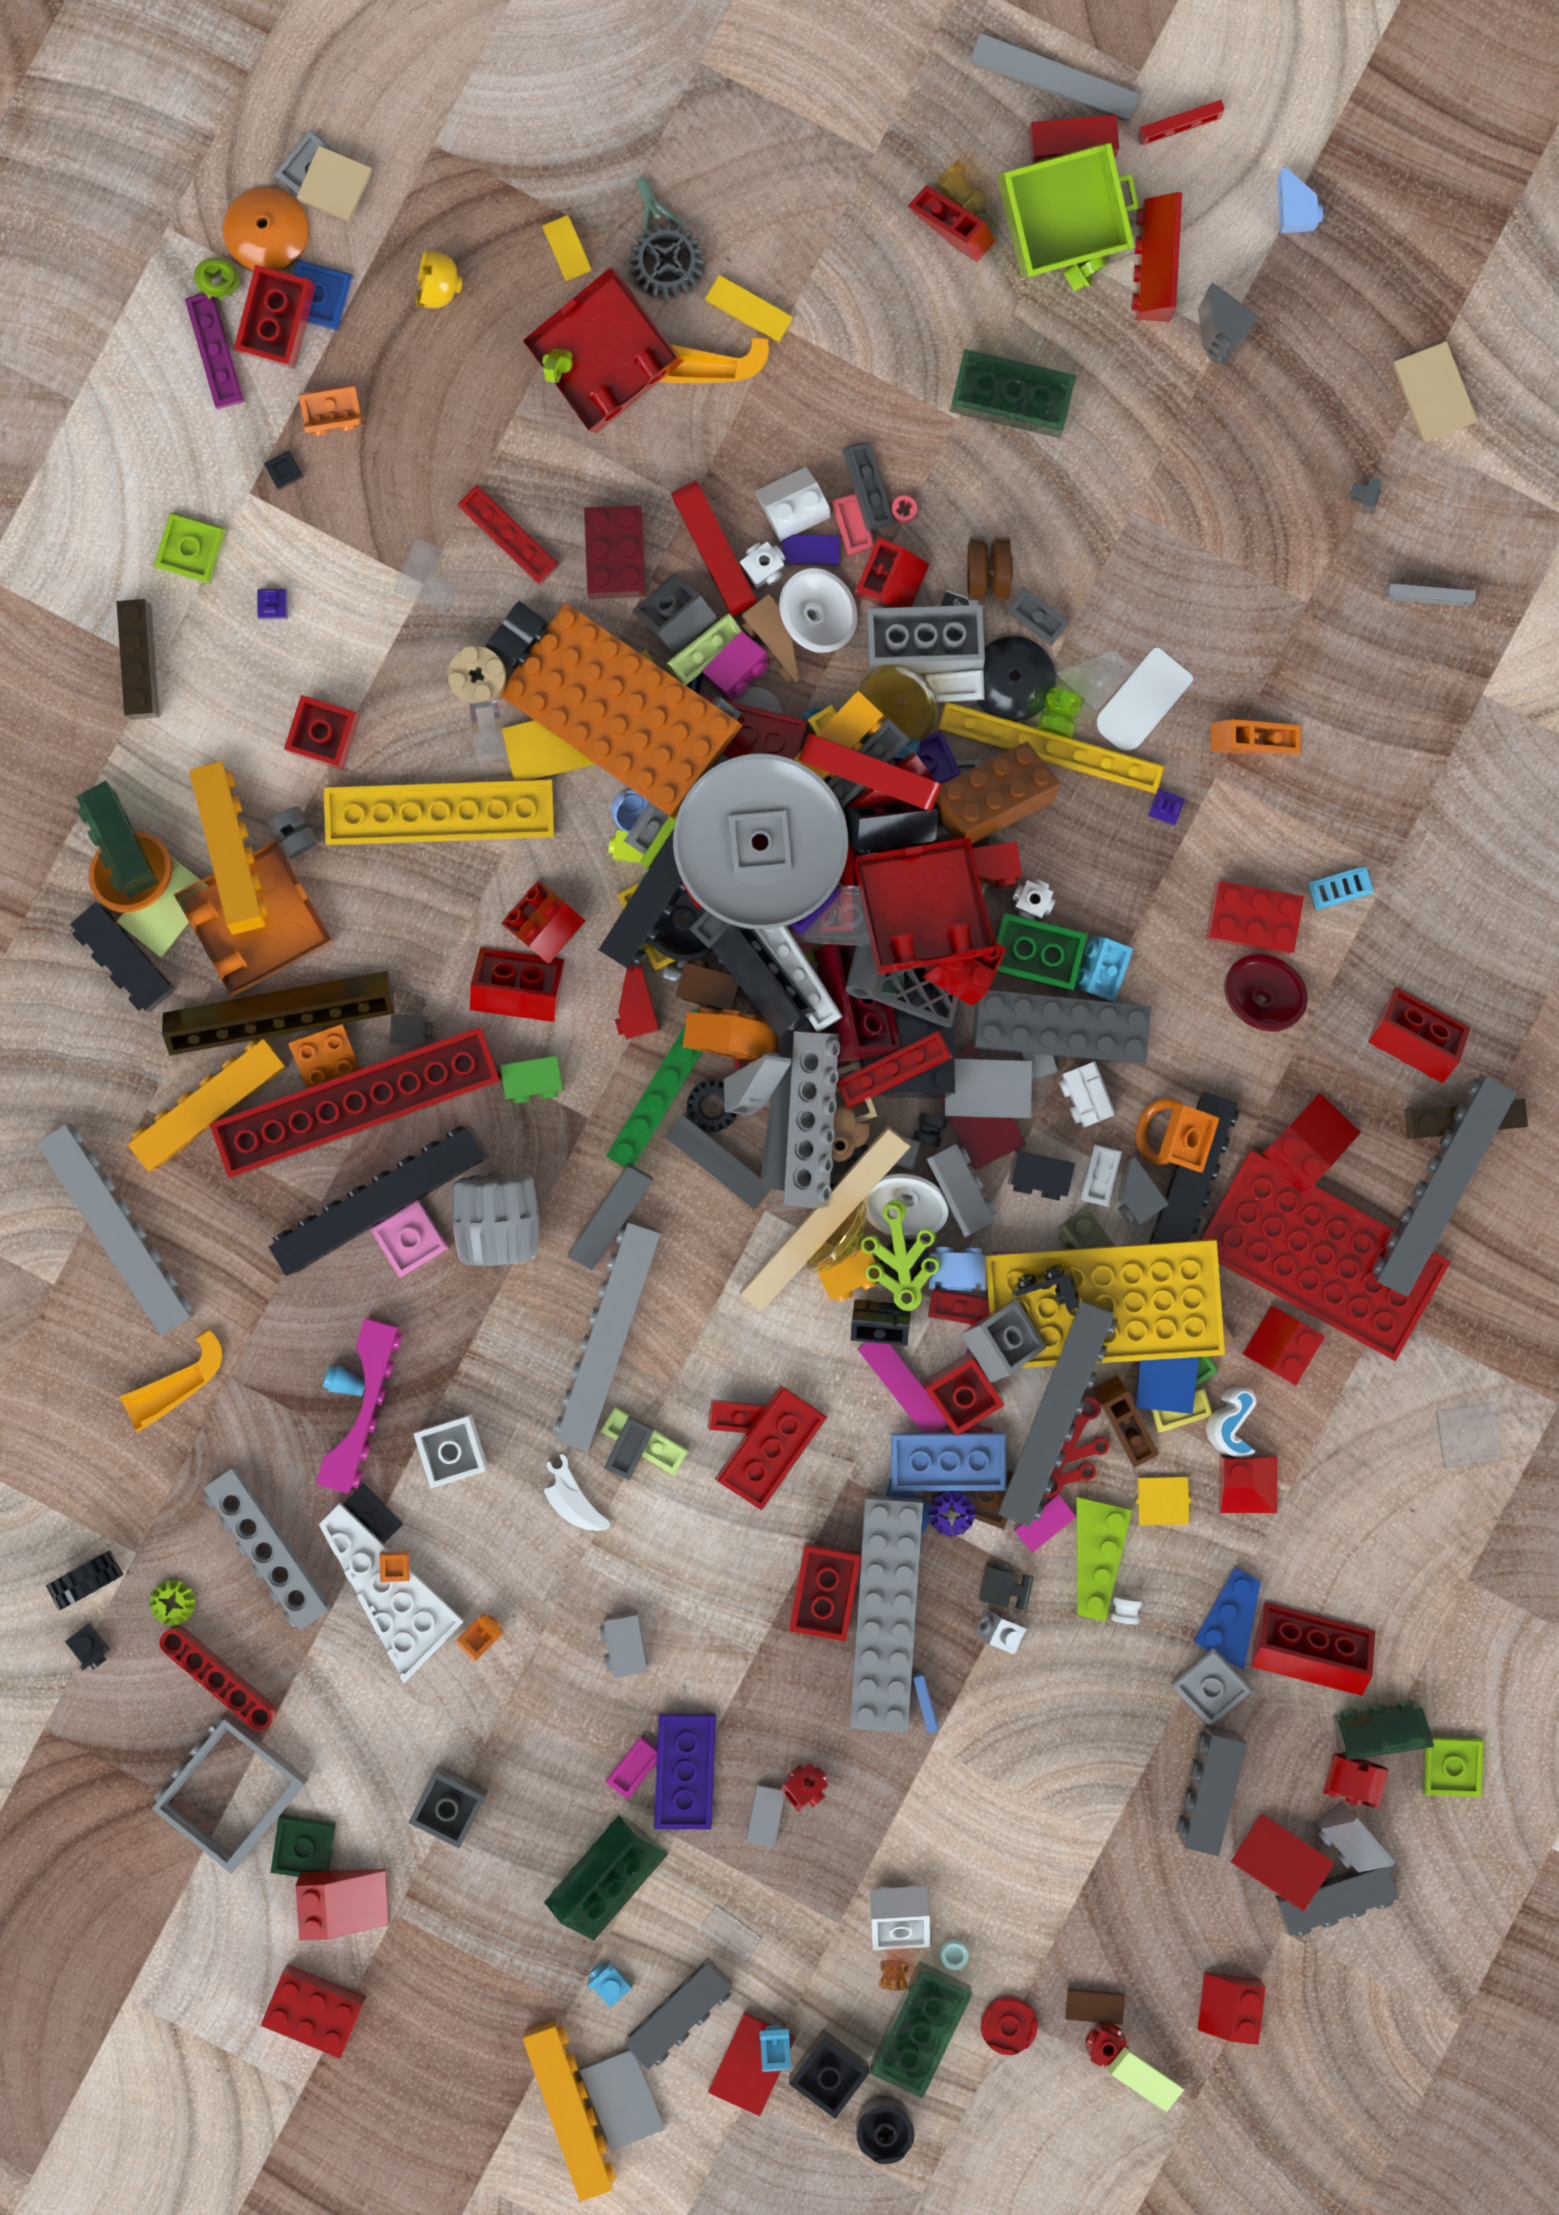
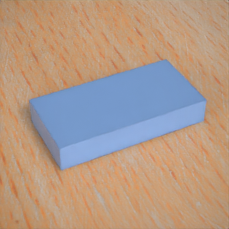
(925, 1702)

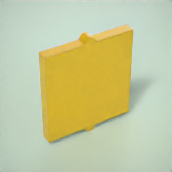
(1163, 1500)

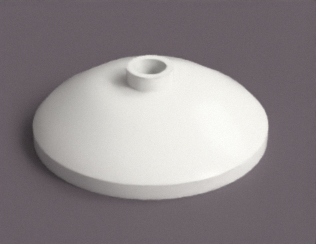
(827, 602)
(923, 1200)

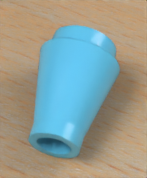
(342, 1381)

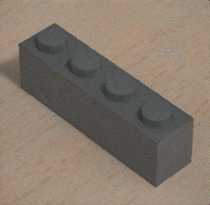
(1340, 1897)
(678, 2014)

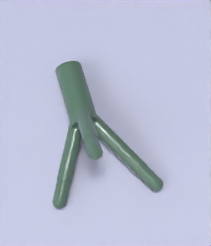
(653, 205)

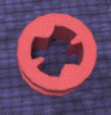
(912, 511)

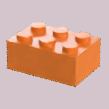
(729, 1034)

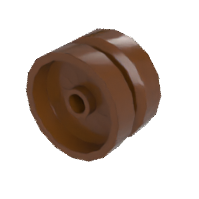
(991, 568)

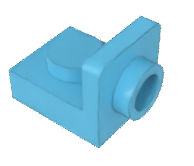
(608, 1983)

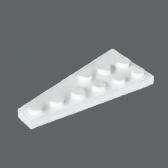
(403, 1613)

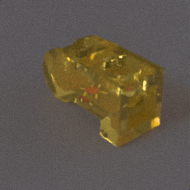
(960, 191)

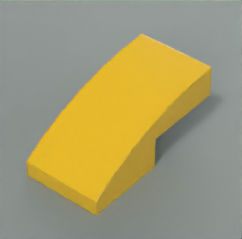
(566, 247)

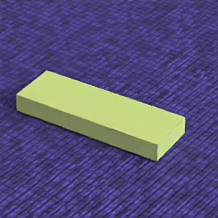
(702, 650)
(659, 1448)
(1145, 2079)

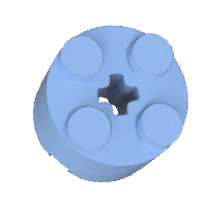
(958, 1270)

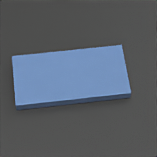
(948, 1461)

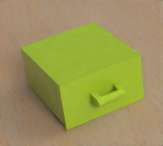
(1067, 209)

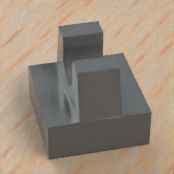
(1367, 495)

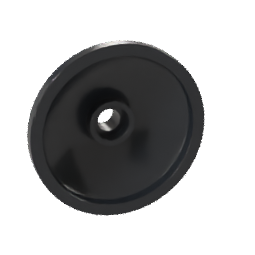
(1019, 698)
(678, 940)

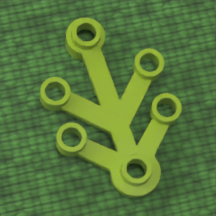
(901, 1260)

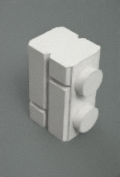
(1087, 1095)

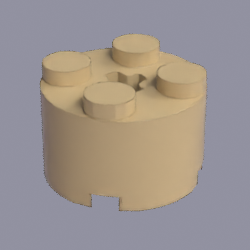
(472, 661)

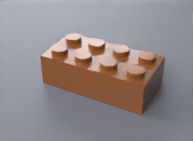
(996, 794)

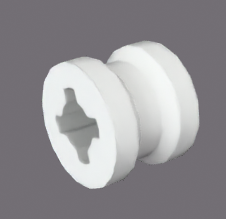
(1126, 1610)

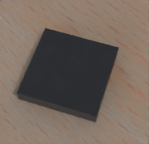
(373, 1513)

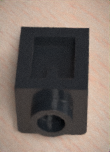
(88, 1647)

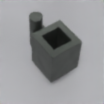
(999, 1586)

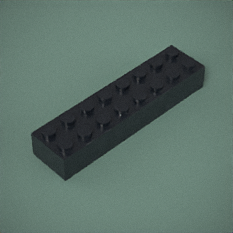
(378, 1201)

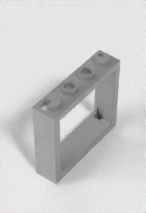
(182, 1773)

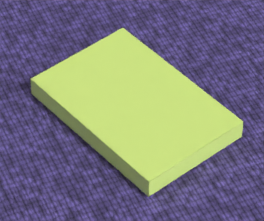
(164, 920)

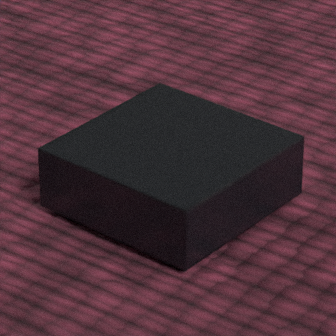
(283, 470)

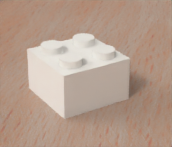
(451, 1451)

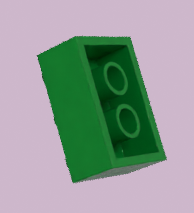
(1040, 952)

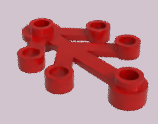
(1073, 1454)

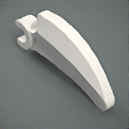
(571, 1502)

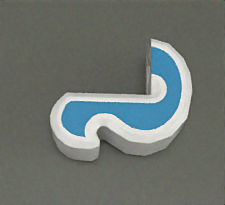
(1227, 1420)

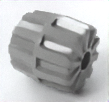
(495, 1219)

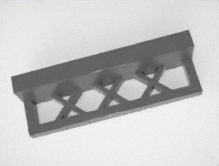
(717, 1161)

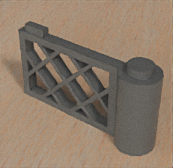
(866, 984)

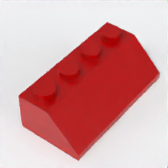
(1158, 257)
(1314, 1649)

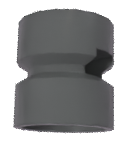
(292, 843)

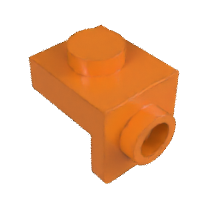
(479, 1636)

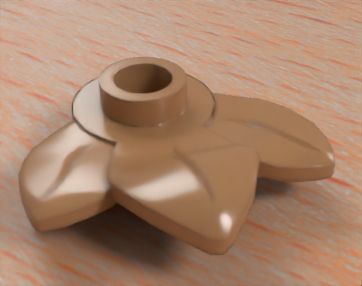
(848, 1132)

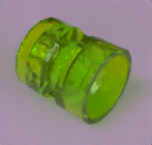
(1060, 713)

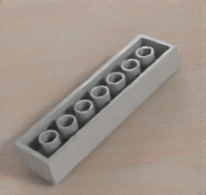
(886, 1613)

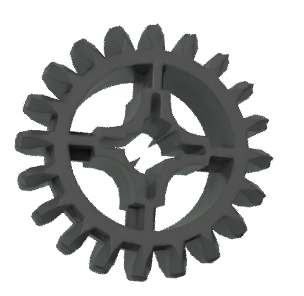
(650, 246)

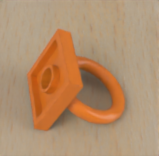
(1186, 1137)

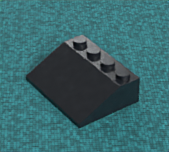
(937, 1081)

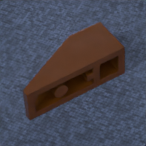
(1125, 1421)

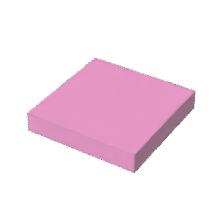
(409, 1238)

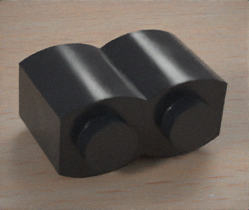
(517, 635)

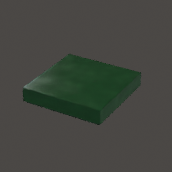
(302, 1845)

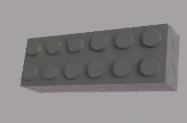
(1062, 1027)

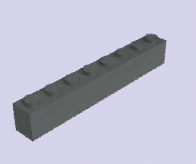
(1443, 1185)
(1056, 1412)

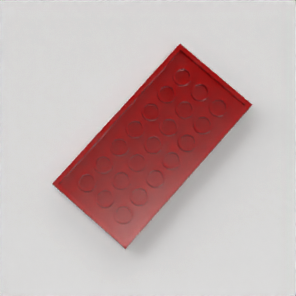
(1317, 1256)

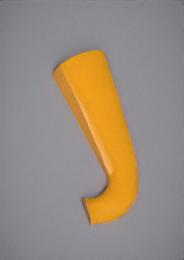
(714, 368)
(162, 1396)

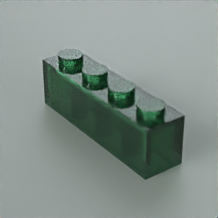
(116, 839)

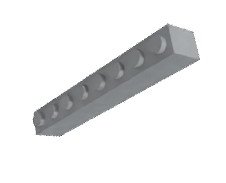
(116, 1229)
(608, 1336)

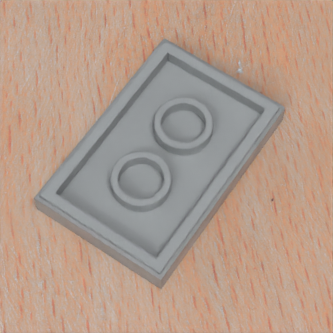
(991, 1089)
(622, 2099)

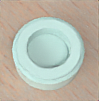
(954, 1954)

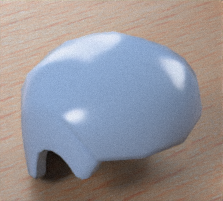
(627, 808)

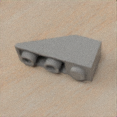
(753, 1085)

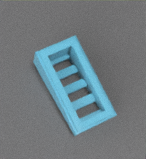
(1364, 881)

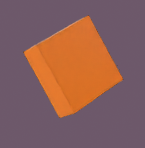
(394, 1566)

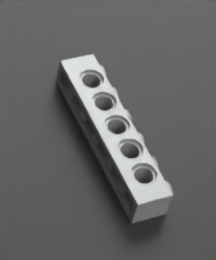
(801, 1129)
(282, 1555)

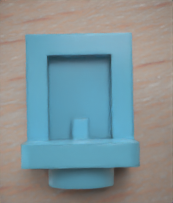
(775, 2049)

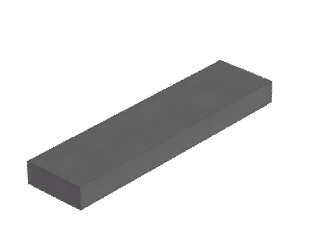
(610, 1216)

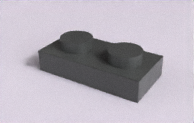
(1038, 617)

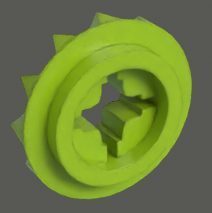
(208, 270)
(184, 1597)

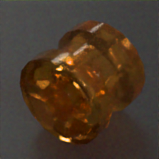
(893, 1975)

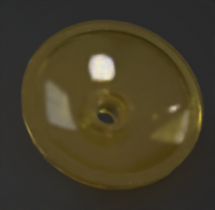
(920, 709)
(842, 1243)

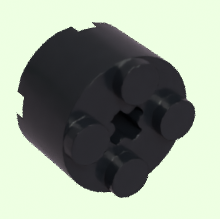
(888, 2113)

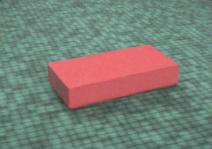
(851, 525)

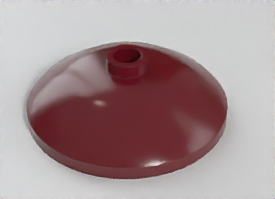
(1271, 983)

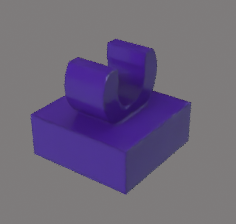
(272, 604)
(1166, 807)

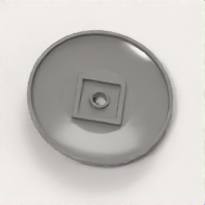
(803, 835)

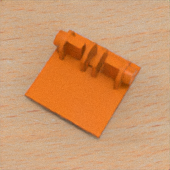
(324, 1055)

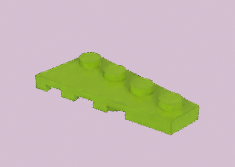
(1100, 1543)

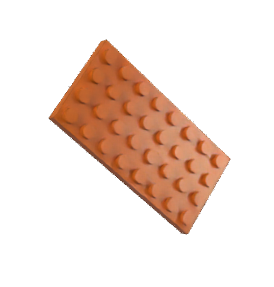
(620, 710)

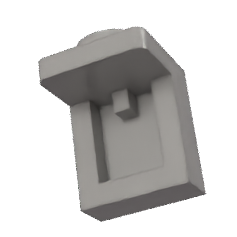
(1000, 1631)

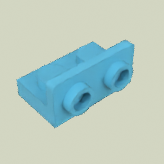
(1103, 968)

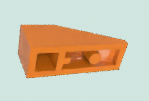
(1255, 737)

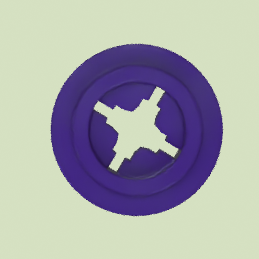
(942, 1504)

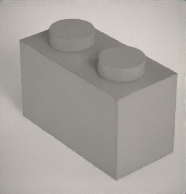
(625, 1645)

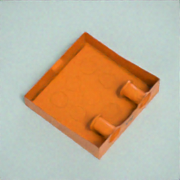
(255, 955)

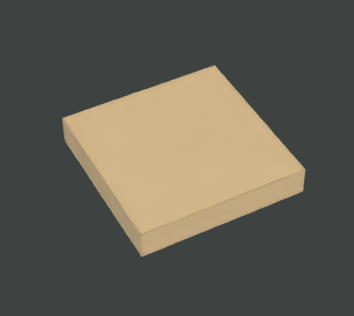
(334, 184)

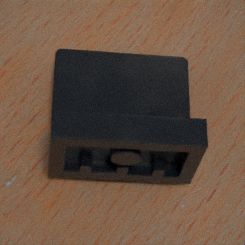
(1066, 1287)

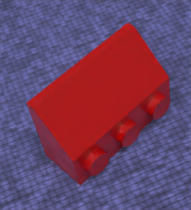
(516, 985)
(1419, 1035)

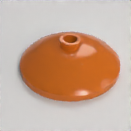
(276, 244)
(104, 891)

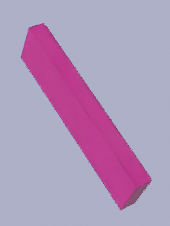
(903, 1386)

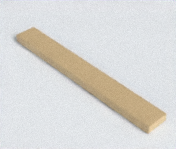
(824, 1221)

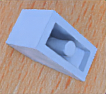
(1297, 204)

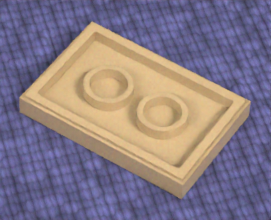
(1434, 392)

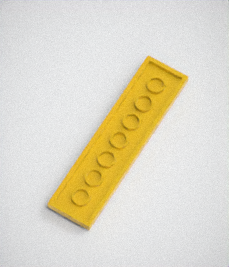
(439, 812)

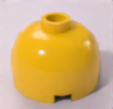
(437, 280)

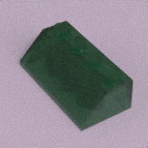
(605, 1878)

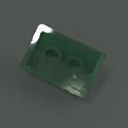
(1382, 1730)

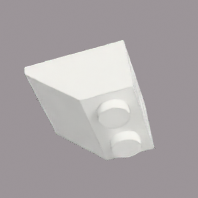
(793, 503)
(900, 1917)

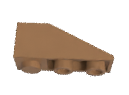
(767, 625)

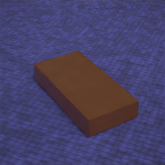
(1094, 2006)

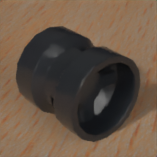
(931, 1123)

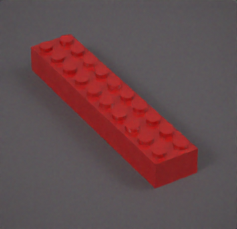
(355, 1102)

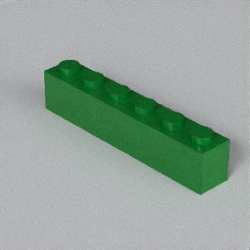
(654, 1103)

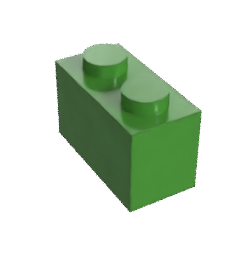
(532, 1078)

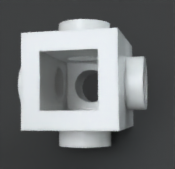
(763, 574)
(1025, 907)

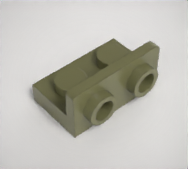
(1083, 1231)

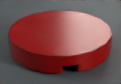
(1008, 2025)

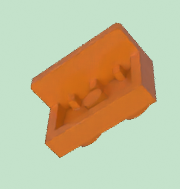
(330, 409)

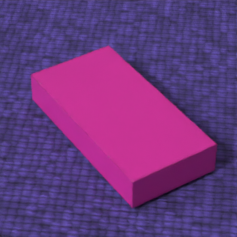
(1053, 1518)
(633, 1767)

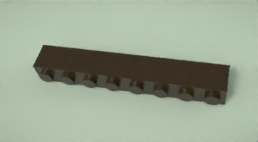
(278, 1013)

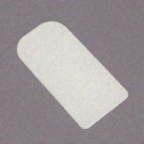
(1143, 700)

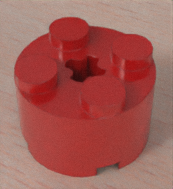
(1356, 1781)

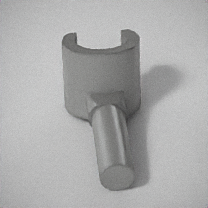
(673, 974)

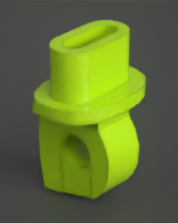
(1080, 274)
(555, 363)

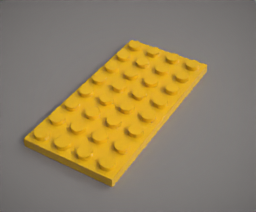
(1159, 1291)

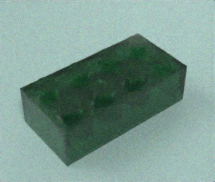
(1012, 393)
(920, 2029)

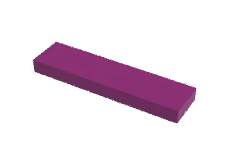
(214, 351)

